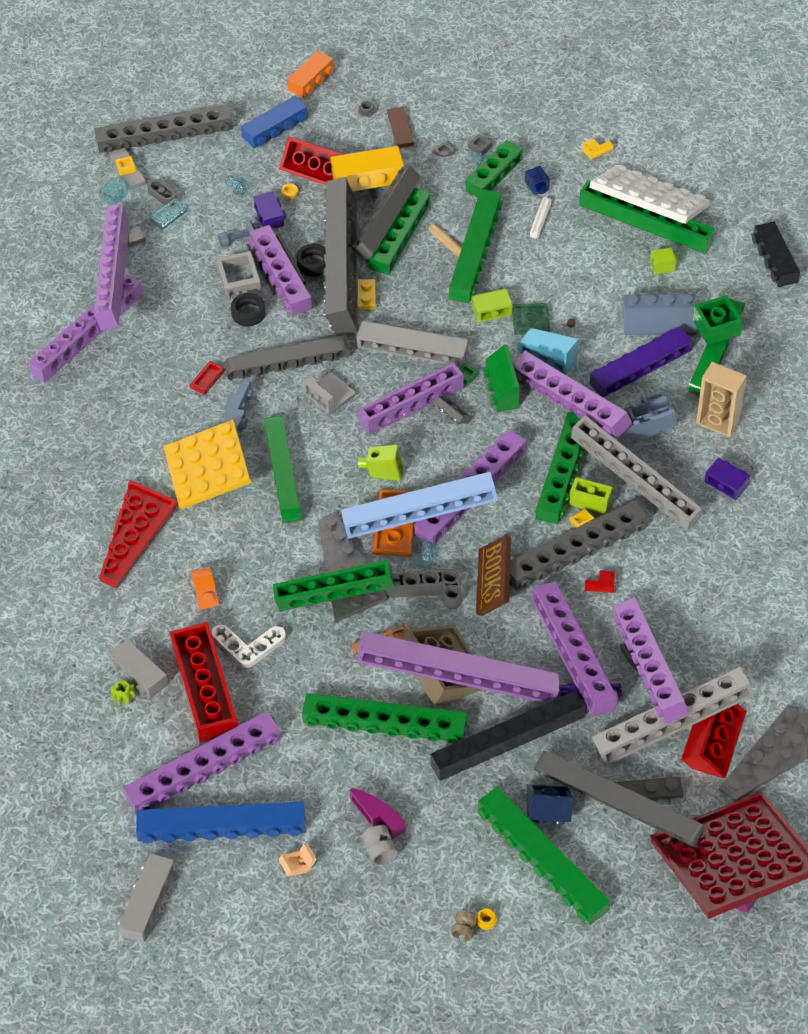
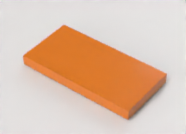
(395, 540)

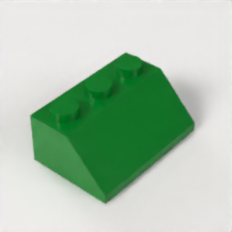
(502, 380)

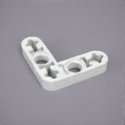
(244, 650)

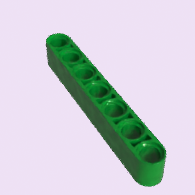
(712, 353)
(282, 469)

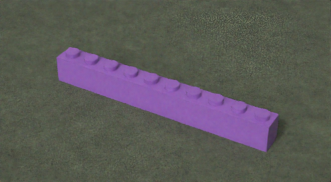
(112, 267)
(457, 667)

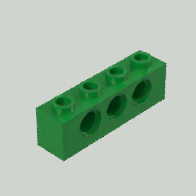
(494, 168)

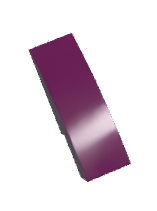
(378, 812)

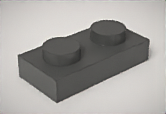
(449, 407)

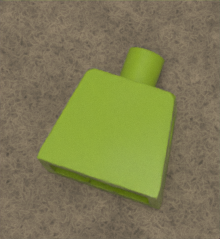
(383, 462)

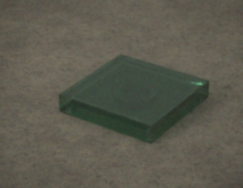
(530, 316)

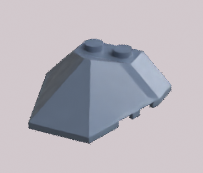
(650, 418)

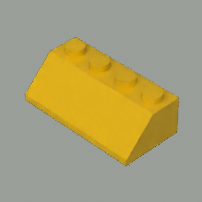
(368, 168)

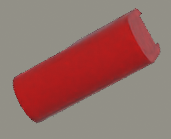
(604, 584)

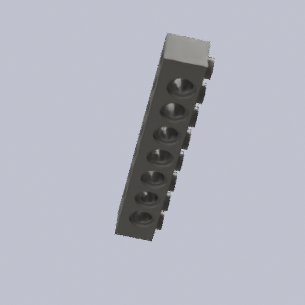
(163, 128)
(582, 537)

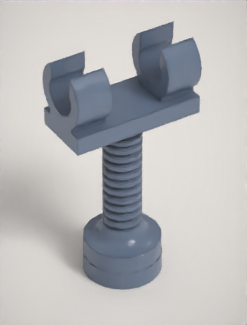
(251, 224)

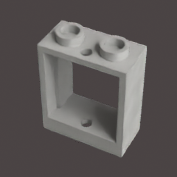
(234, 288)

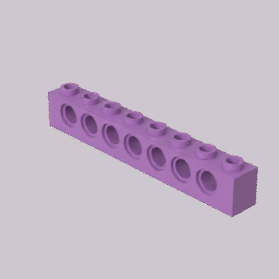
(78, 335)
(571, 394)
(495, 460)
(574, 649)
(650, 660)
(207, 753)

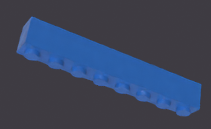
(220, 821)

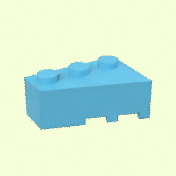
(551, 348)

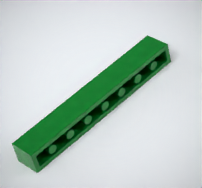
(692, 234)
(474, 246)
(543, 856)

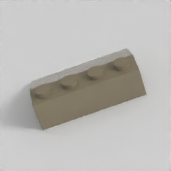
(448, 638)

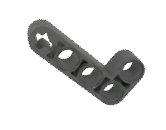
(428, 583)

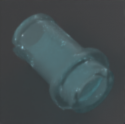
(237, 186)
(425, 557)

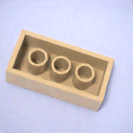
(721, 399)

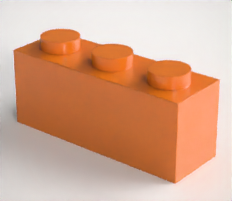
(310, 74)

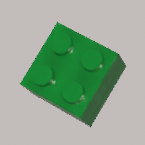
(717, 320)

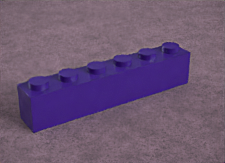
(640, 362)

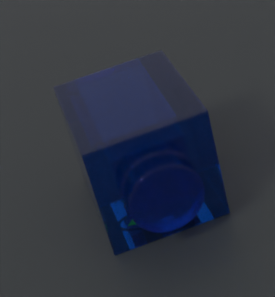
(537, 180)

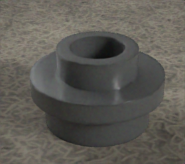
(366, 108)

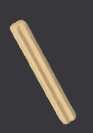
(441, 235)

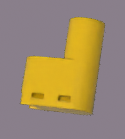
(593, 149)

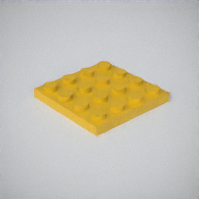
(207, 464)

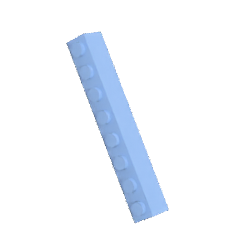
(419, 505)

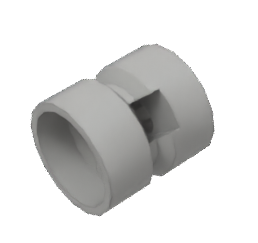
(379, 845)

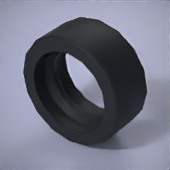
(308, 269)
(248, 319)

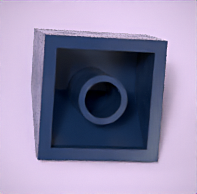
(549, 803)

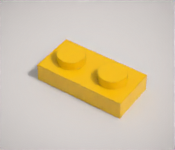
(366, 294)

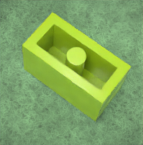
(491, 305)
(590, 495)

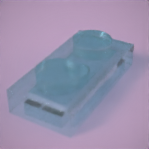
(168, 213)

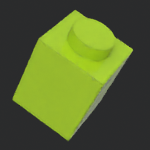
(663, 260)

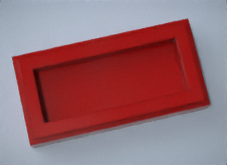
(207, 377)

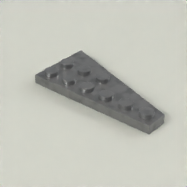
(343, 554)
(773, 754)

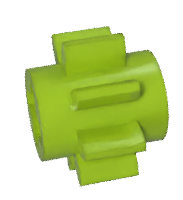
(122, 692)

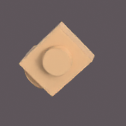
(298, 862)

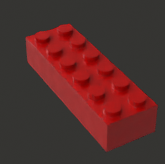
(203, 681)

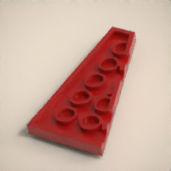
(136, 526)

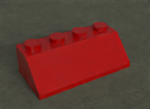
(308, 160)
(714, 742)

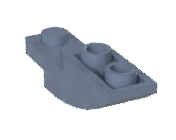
(237, 405)

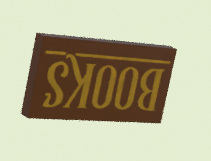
(493, 575)

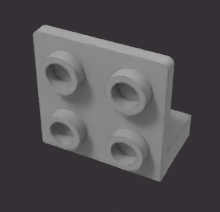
(328, 392)

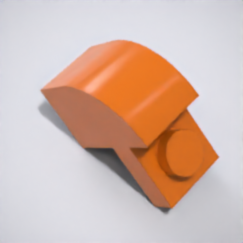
(204, 587)

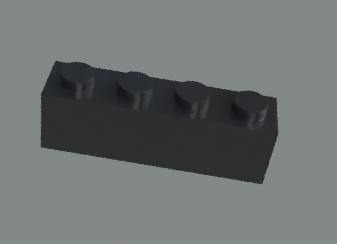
(775, 254)

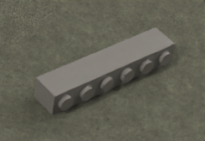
(412, 343)

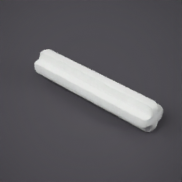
(540, 217)

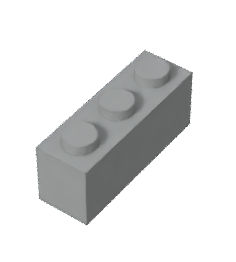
(138, 669)

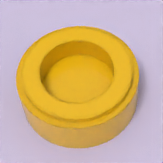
(289, 191)

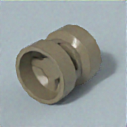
(464, 923)

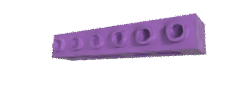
(280, 270)
(410, 398)

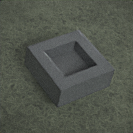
(480, 144)

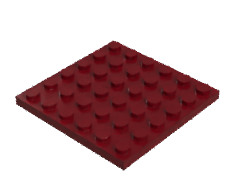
(739, 856)

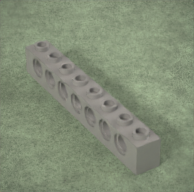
(636, 473)
(649, 728)

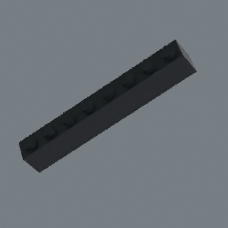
(507, 735)

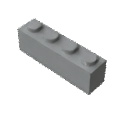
(146, 897)

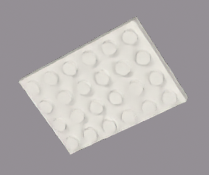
(650, 193)

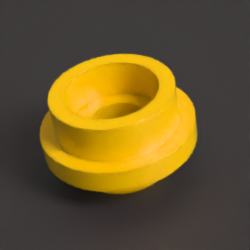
(486, 913)

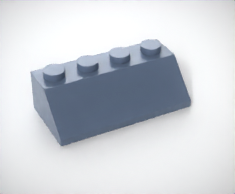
(658, 313)

